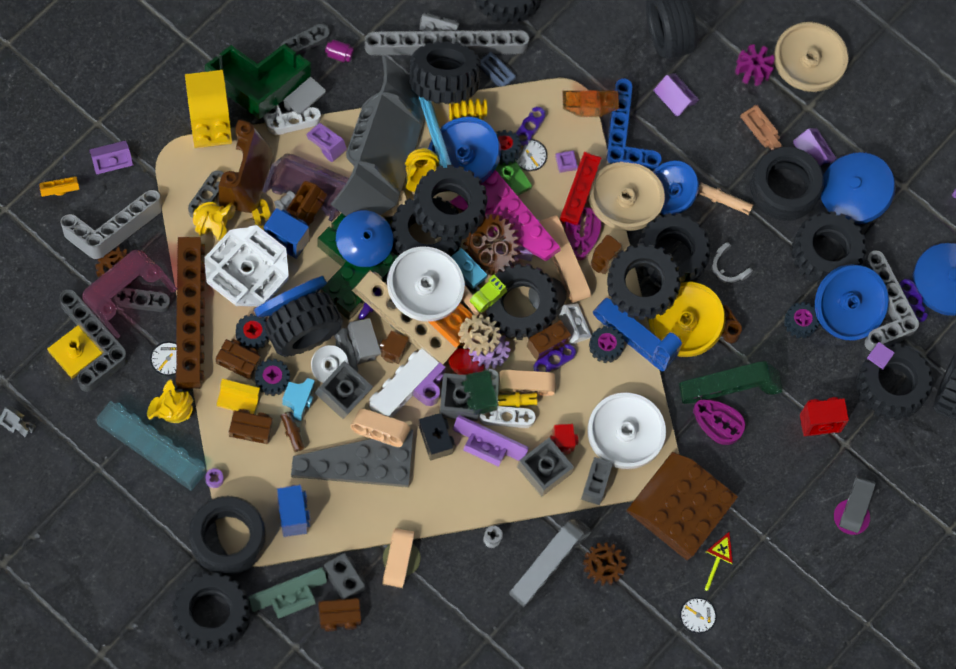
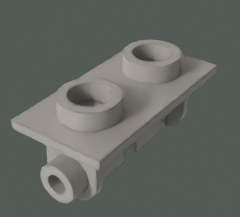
(434, 23)

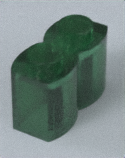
(480, 392)

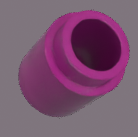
(339, 51)

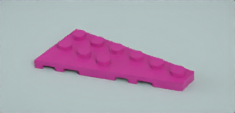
(505, 202)

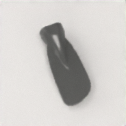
(344, 343)

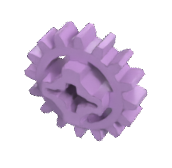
(501, 350)

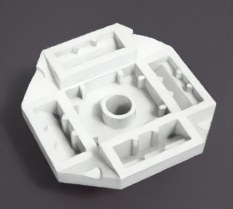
(251, 249)

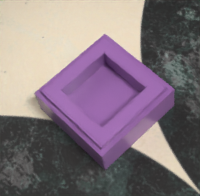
(566, 161)
(880, 355)

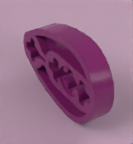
(591, 234)
(727, 414)

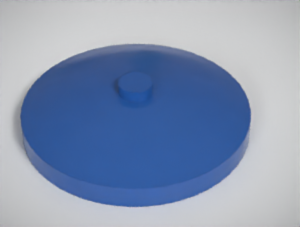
(471, 145)
(858, 187)
(936, 278)
(851, 302)
(269, 307)

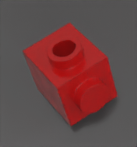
(564, 438)

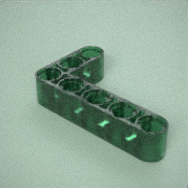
(730, 381)

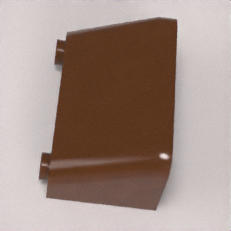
(246, 186)

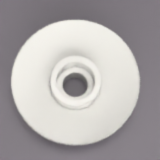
(327, 353)

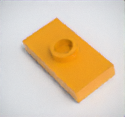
(59, 187)

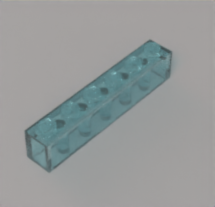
(151, 445)

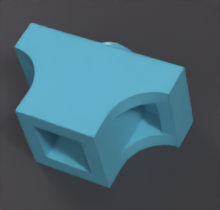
(471, 271)
(299, 397)

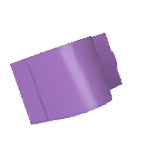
(329, 142)
(428, 384)

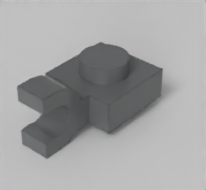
(13, 421)

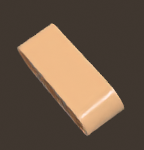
(527, 382)
(380, 427)
(398, 557)

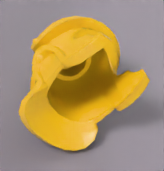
(418, 165)
(213, 218)
(171, 405)

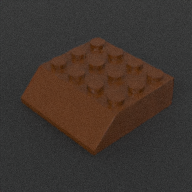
(682, 504)

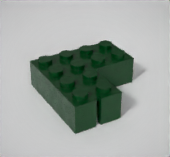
(263, 84)
(349, 275)

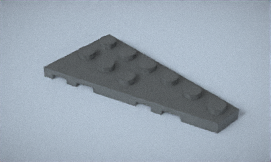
(358, 462)

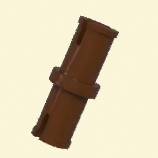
(292, 431)

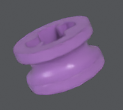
(208, 479)

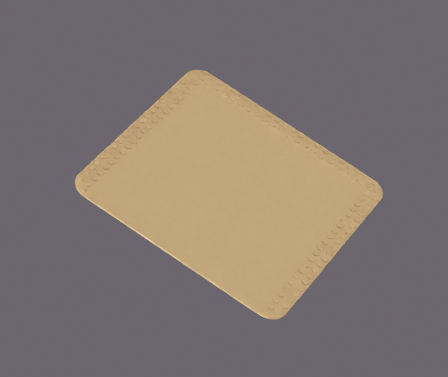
(442, 493)

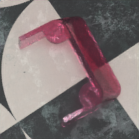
(100, 292)

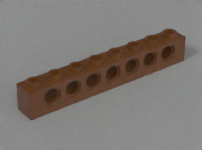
(189, 378)

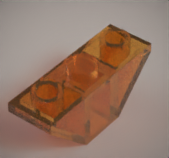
(590, 102)

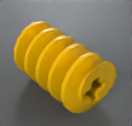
(468, 110)

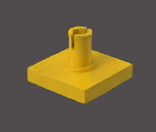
(74, 351)

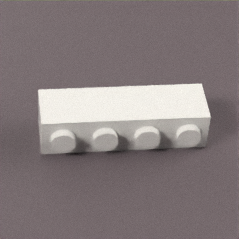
(400, 389)

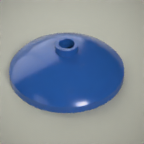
(674, 177)
(356, 247)

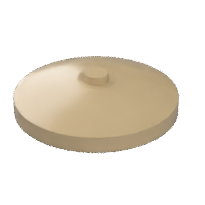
(811, 56)
(626, 196)

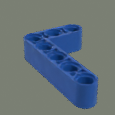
(620, 132)
(654, 350)

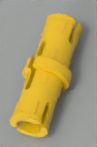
(517, 399)

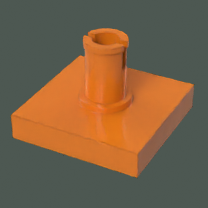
(450, 325)

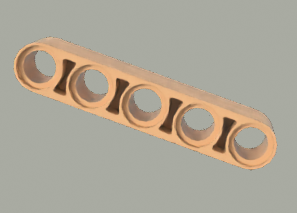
(566, 262)

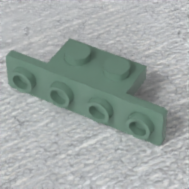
(289, 595)

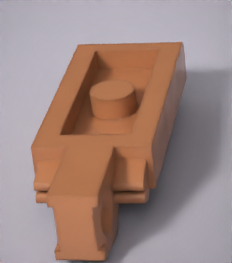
(761, 127)

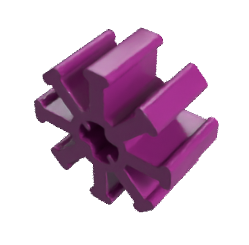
(763, 65)

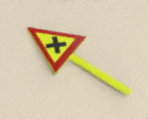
(722, 551)

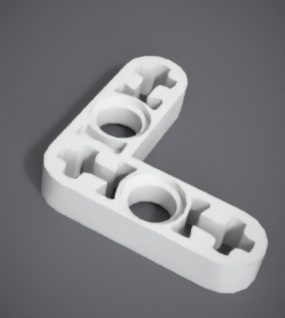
(283, 120)
(497, 420)

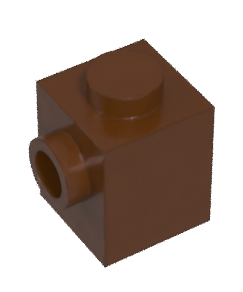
(393, 347)

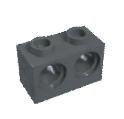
(596, 481)
(340, 579)

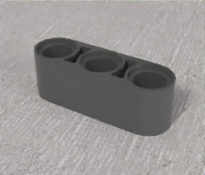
(857, 504)

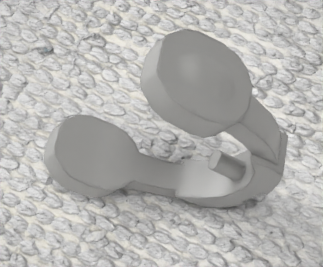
(744, 275)

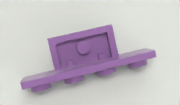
(488, 443)

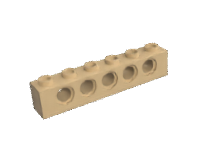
(364, 290)

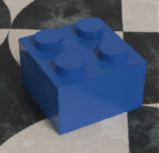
(288, 231)
(292, 510)

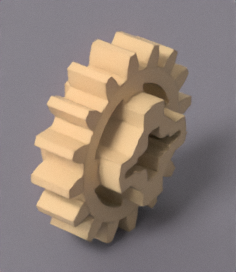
(479, 335)

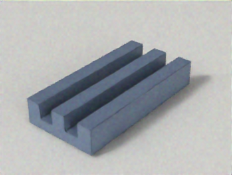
(506, 81)

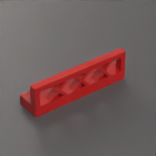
(580, 189)

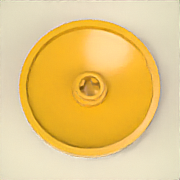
(694, 318)

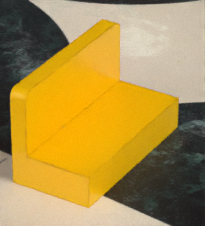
(238, 396)

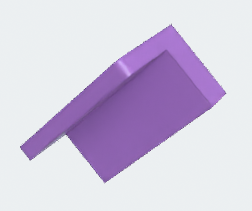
(675, 94)
(813, 143)
(111, 157)

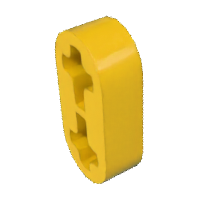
(265, 214)

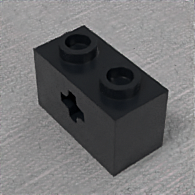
(436, 447)

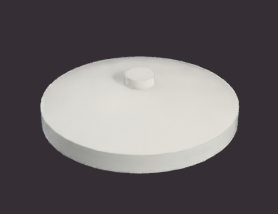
(425, 283)
(626, 430)

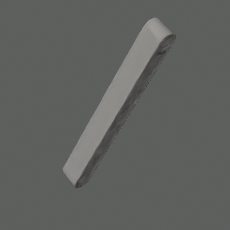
(472, 37)

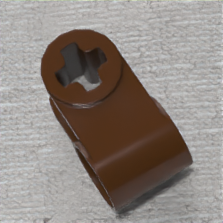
(731, 323)

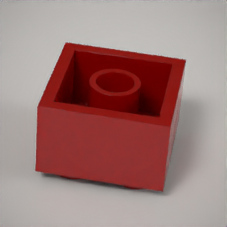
(824, 416)

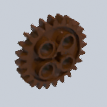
(498, 257)

